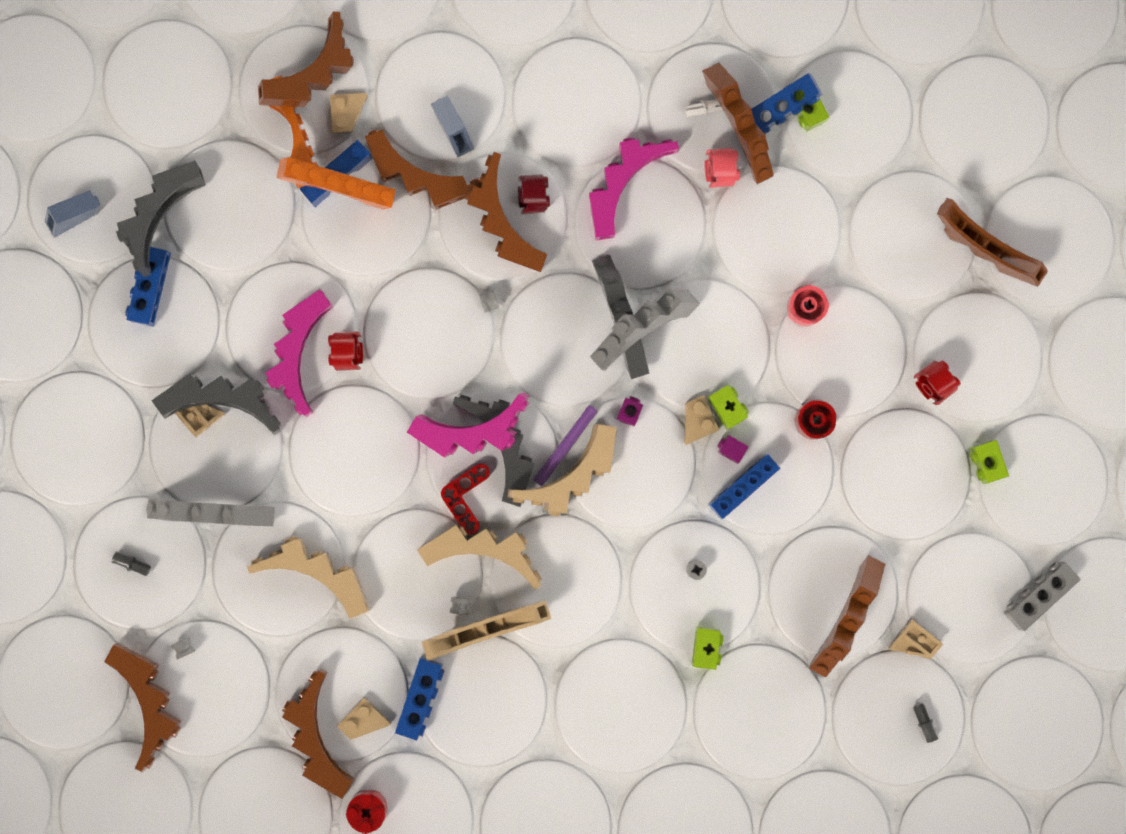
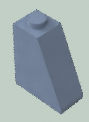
(452, 126)
(71, 212)

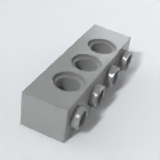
(1066, 580)

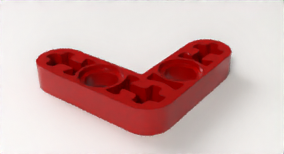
(459, 492)

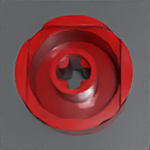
(345, 351)
(936, 382)
(804, 418)
(362, 801)

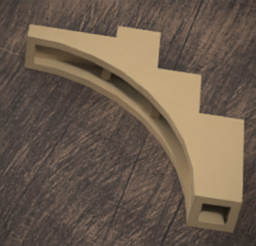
(595, 458)
(509, 551)
(295, 557)
(486, 629)

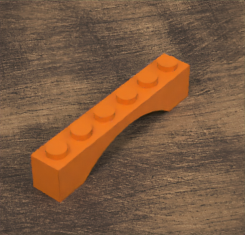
(300, 149)
(326, 179)

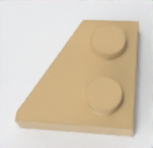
(346, 111)
(199, 418)
(698, 420)
(916, 641)
(363, 720)

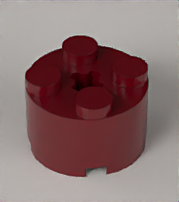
(533, 194)

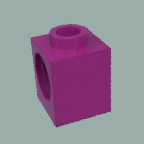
(623, 417)
(732, 449)

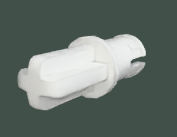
(702, 108)

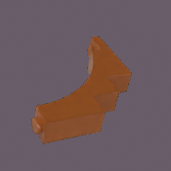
(442, 189)

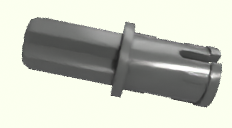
(131, 563)
(925, 723)

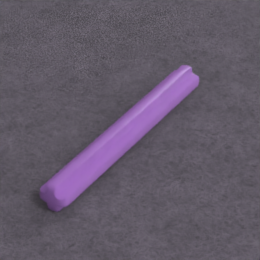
(565, 445)

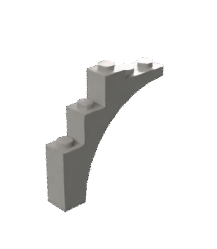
(631, 328)
(210, 513)

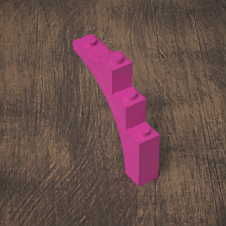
(633, 159)
(290, 348)
(444, 437)

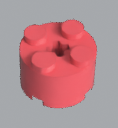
(721, 167)
(817, 301)

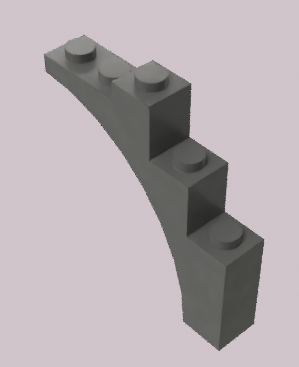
(150, 209)
(618, 305)
(188, 394)
(516, 469)

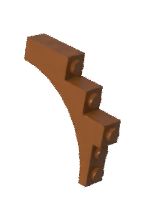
(296, 89)
(741, 118)
(486, 198)
(984, 245)
(851, 618)
(303, 714)
(157, 724)

